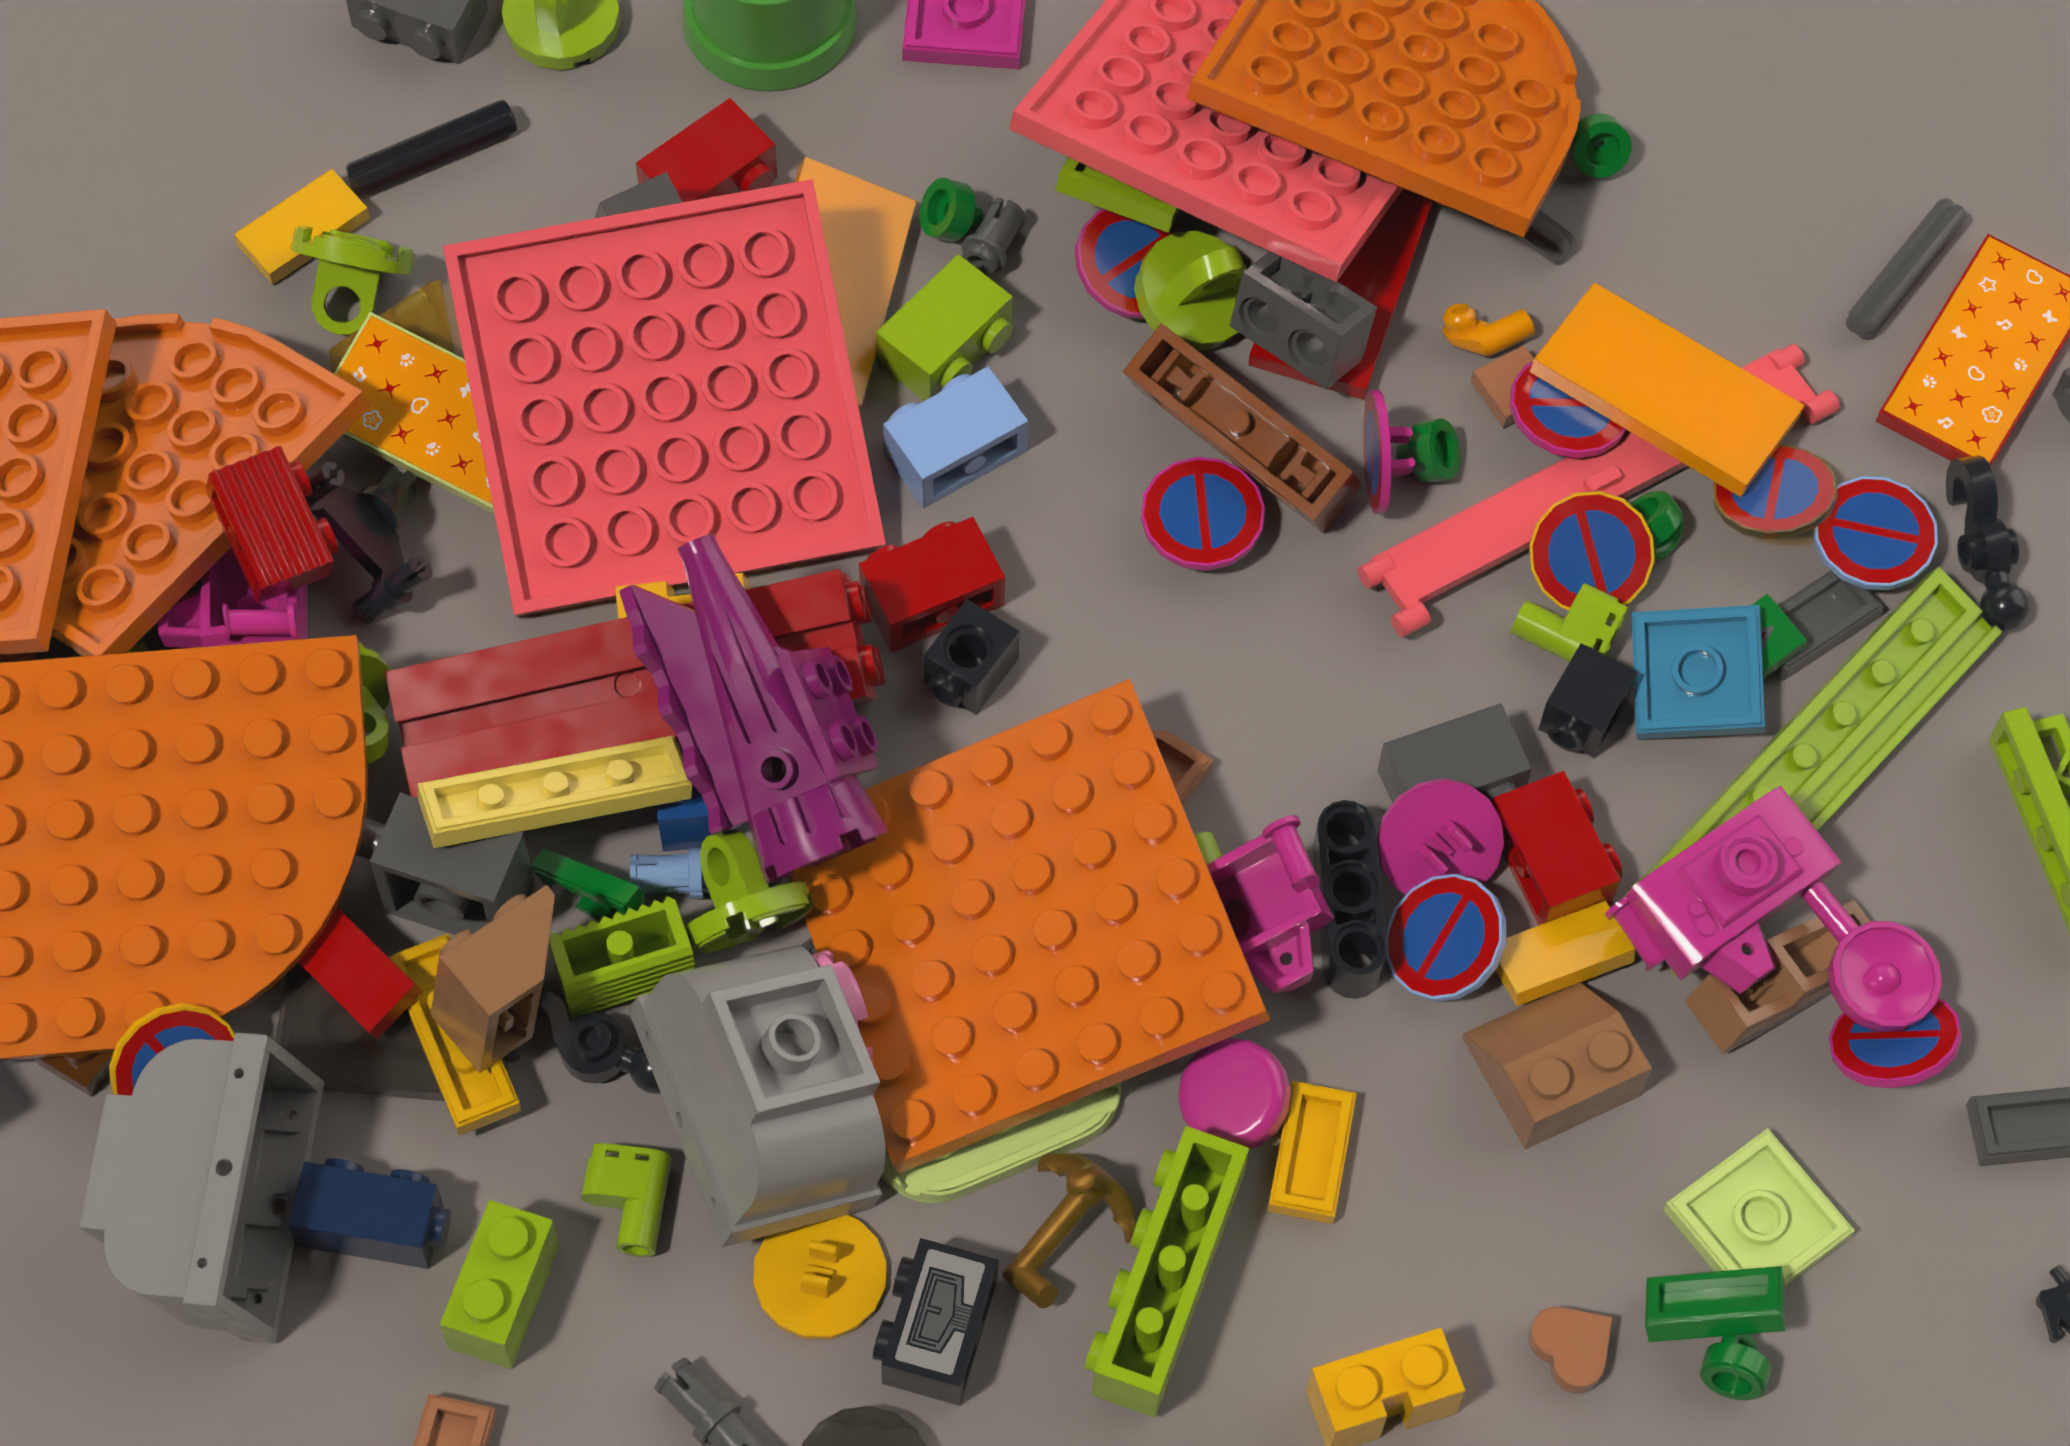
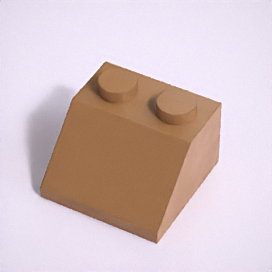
(1559, 1062)

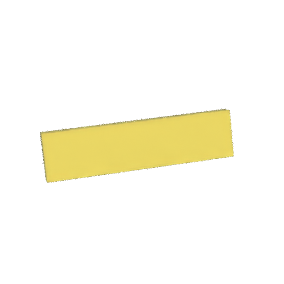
(553, 791)

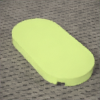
(1007, 1151)

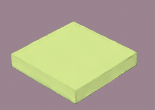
(1759, 1213)

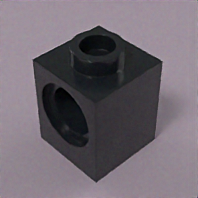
(973, 634)
(1587, 701)

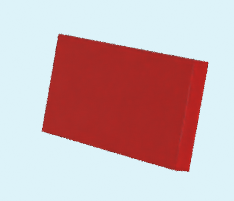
(1378, 277)

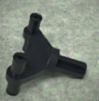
(367, 527)

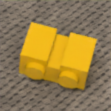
(1402, 1378)

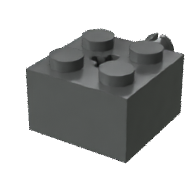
(446, 885)

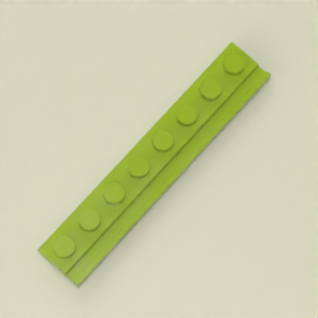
(1859, 709)

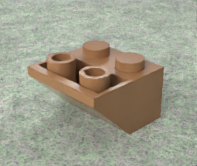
(494, 980)

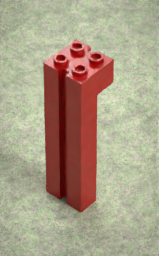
(590, 688)

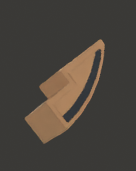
(1797, 983)

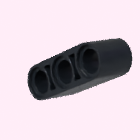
(1355, 871)

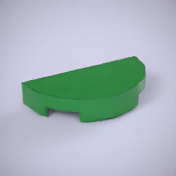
(599, 891)

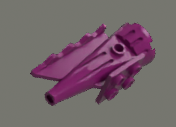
(757, 724)

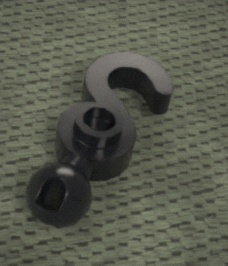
(1986, 546)
(592, 1046)

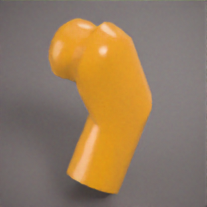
(1482, 337)

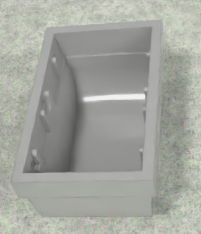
(766, 1091)
(194, 1178)

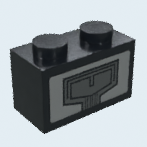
(937, 1322)

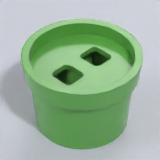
(769, 41)

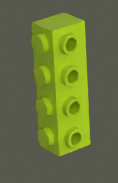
(1169, 1272)

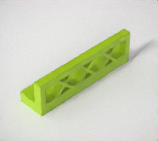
(2039, 791)

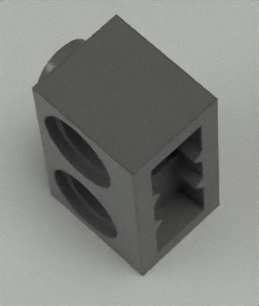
(1303, 318)

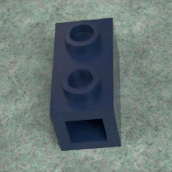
(369, 1213)

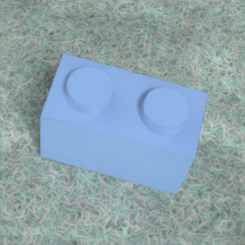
(955, 436)

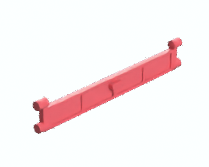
(1506, 521)

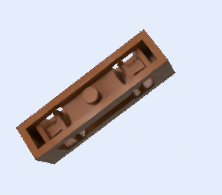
(1242, 428)

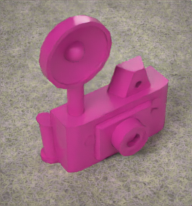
(229, 615)
(1744, 873)
(1273, 907)

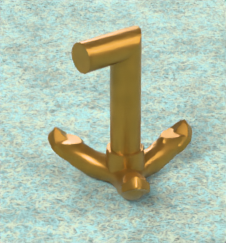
(1085, 1188)

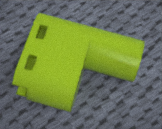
(1584, 624)
(630, 1185)

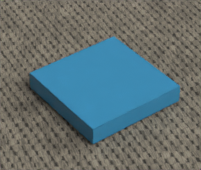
(1698, 672)

